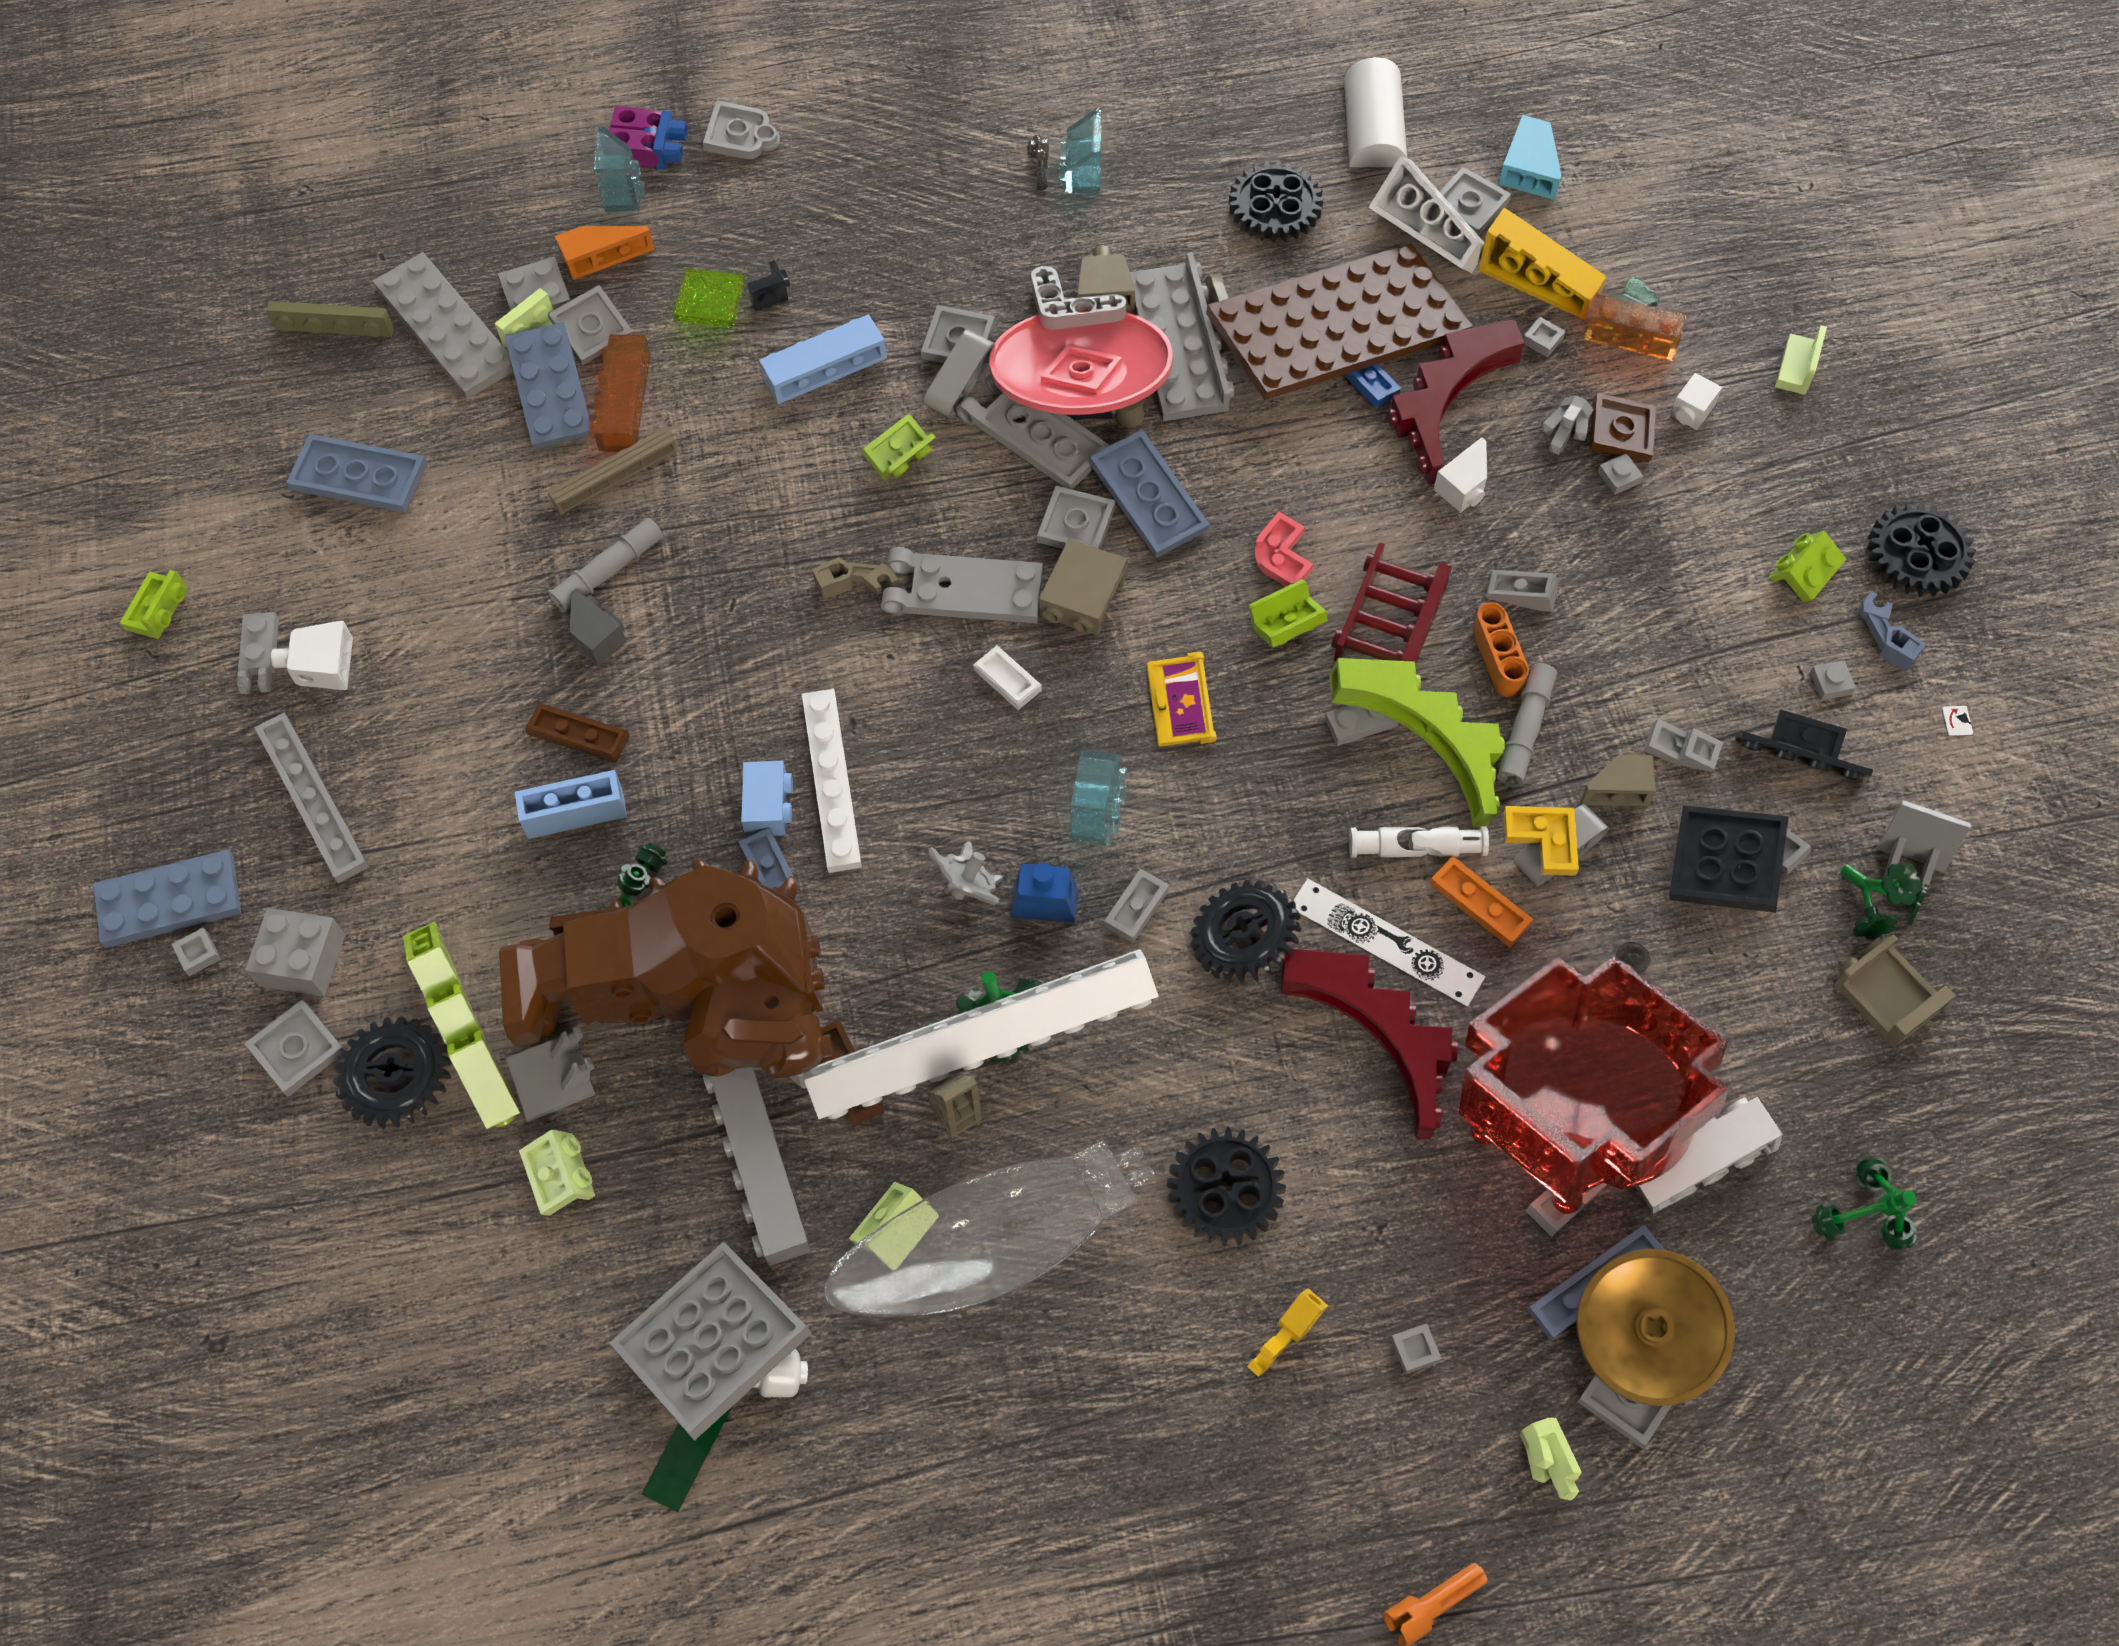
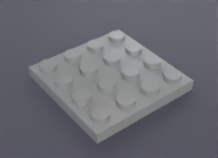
(710, 1339)

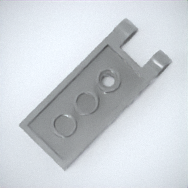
(1045, 439)
(977, 589)

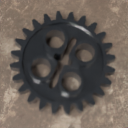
(1275, 201)
(1921, 549)
(1235, 1217)

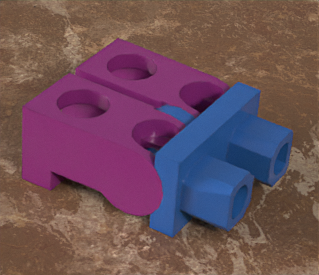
(650, 135)

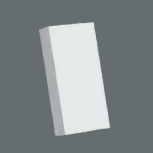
(1007, 677)

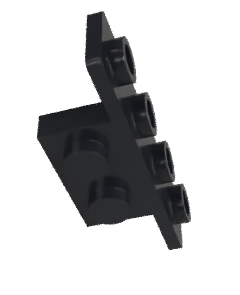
(1806, 739)

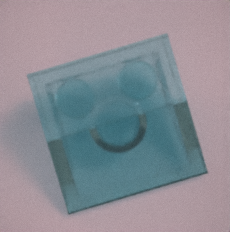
(1083, 154)
(617, 174)

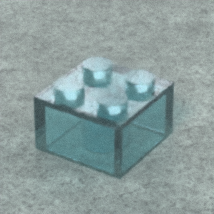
(1097, 797)

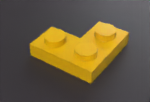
(1552, 829)

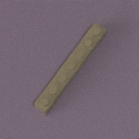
(612, 470)

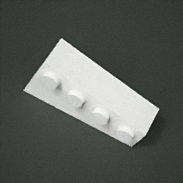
(1424, 213)
(1716, 1146)

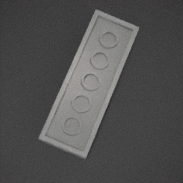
(445, 325)

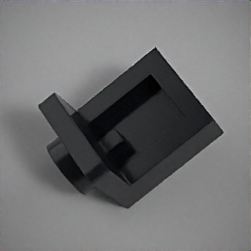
(770, 289)

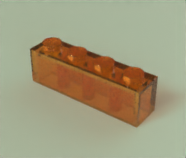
(621, 392)

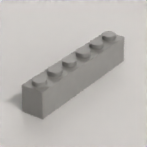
(759, 1166)

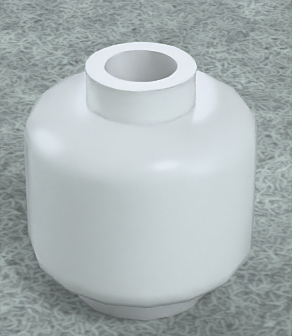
(784, 1378)

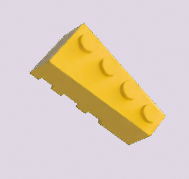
(1539, 266)

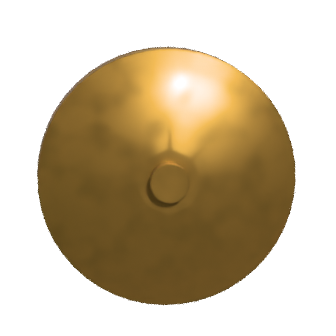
(1655, 1327)

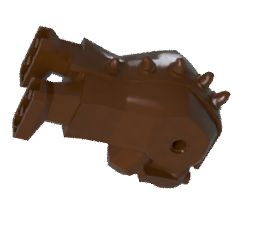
(691, 950)

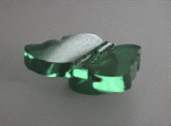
(1638, 292)

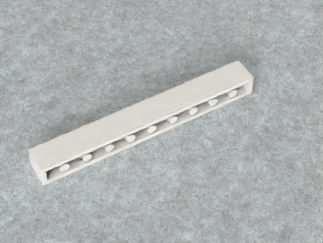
(980, 1034)

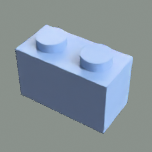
(765, 797)

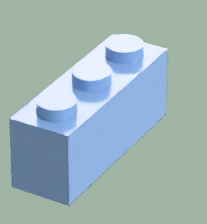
(570, 804)

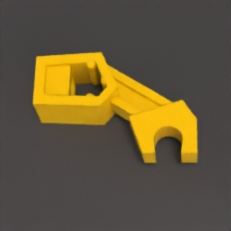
(1293, 1325)

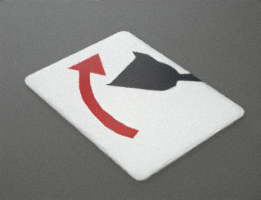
(1957, 720)

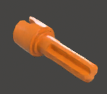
(1417, 1614)

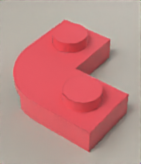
(1274, 551)

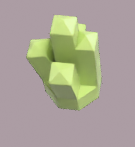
(1551, 1456)

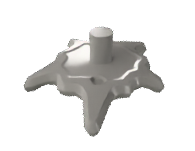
(967, 875)

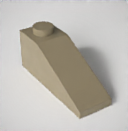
(956, 1103)

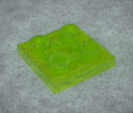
(709, 297)

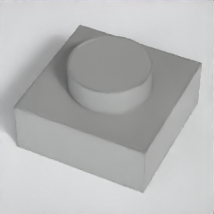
(1543, 336)
(1620, 474)
(1832, 680)
(1795, 852)
(196, 951)
(1415, 1348)

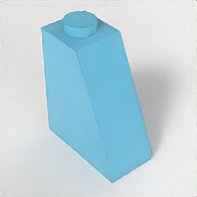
(1532, 160)

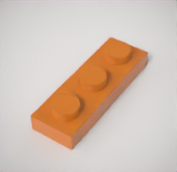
(1481, 901)

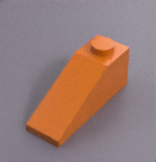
(599, 247)

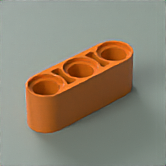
(1500, 663)

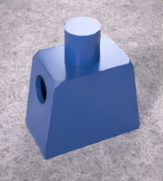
(1044, 893)

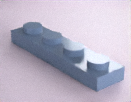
(1559, 1307)

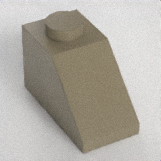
(1623, 782)

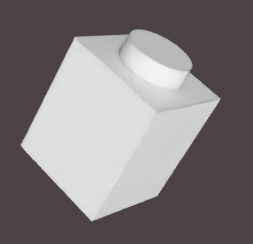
(1695, 401)

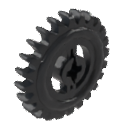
(1245, 930)
(408, 1086)

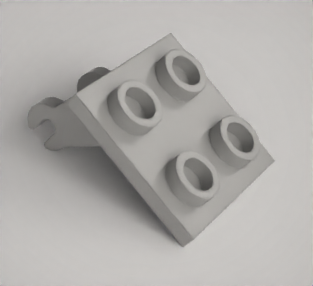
(1923, 837)
(551, 1075)

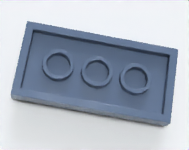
(549, 385)
(357, 473)
(1149, 493)
(166, 898)

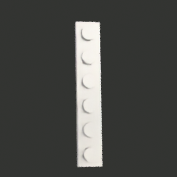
(831, 781)

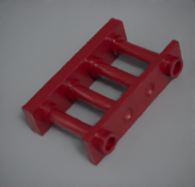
(1423, 609)

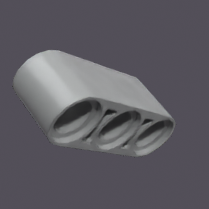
(959, 373)
(1589, 831)

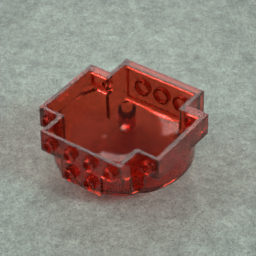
(1590, 1079)

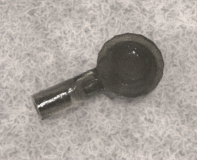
(1039, 153)
(1634, 955)

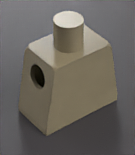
(1106, 275)

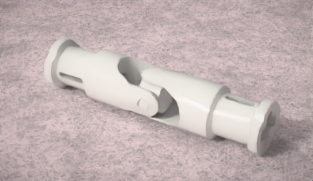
(1436, 842)

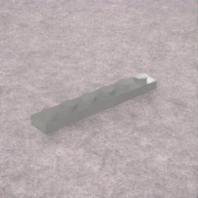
(311, 798)

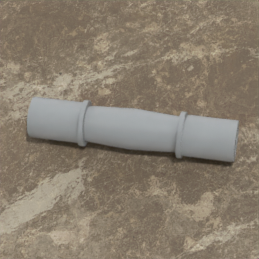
(607, 563)
(1527, 725)

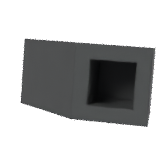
(593, 630)

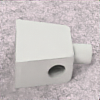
(317, 656)

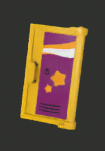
(1181, 689)

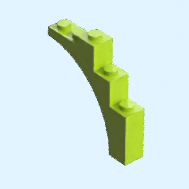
(1434, 716)

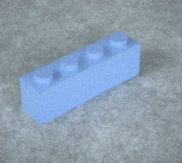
(823, 359)

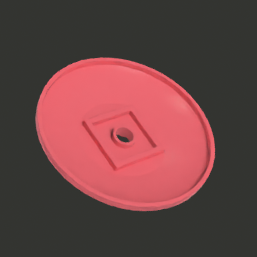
(1081, 366)

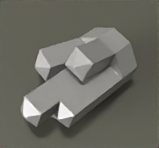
(1569, 417)

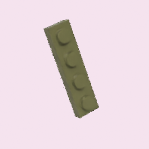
(330, 319)

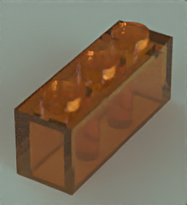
(1635, 327)

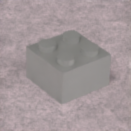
(295, 952)

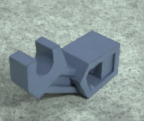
(1877, 621)

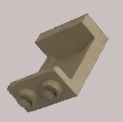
(1082, 586)
(1890, 991)

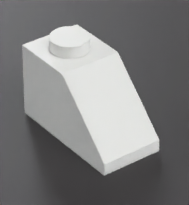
(1464, 477)

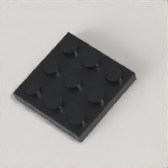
(1729, 858)

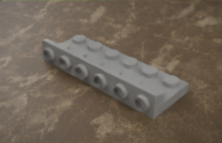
(1178, 307)

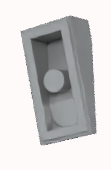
(1524, 589)

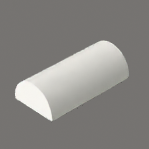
(1374, 113)

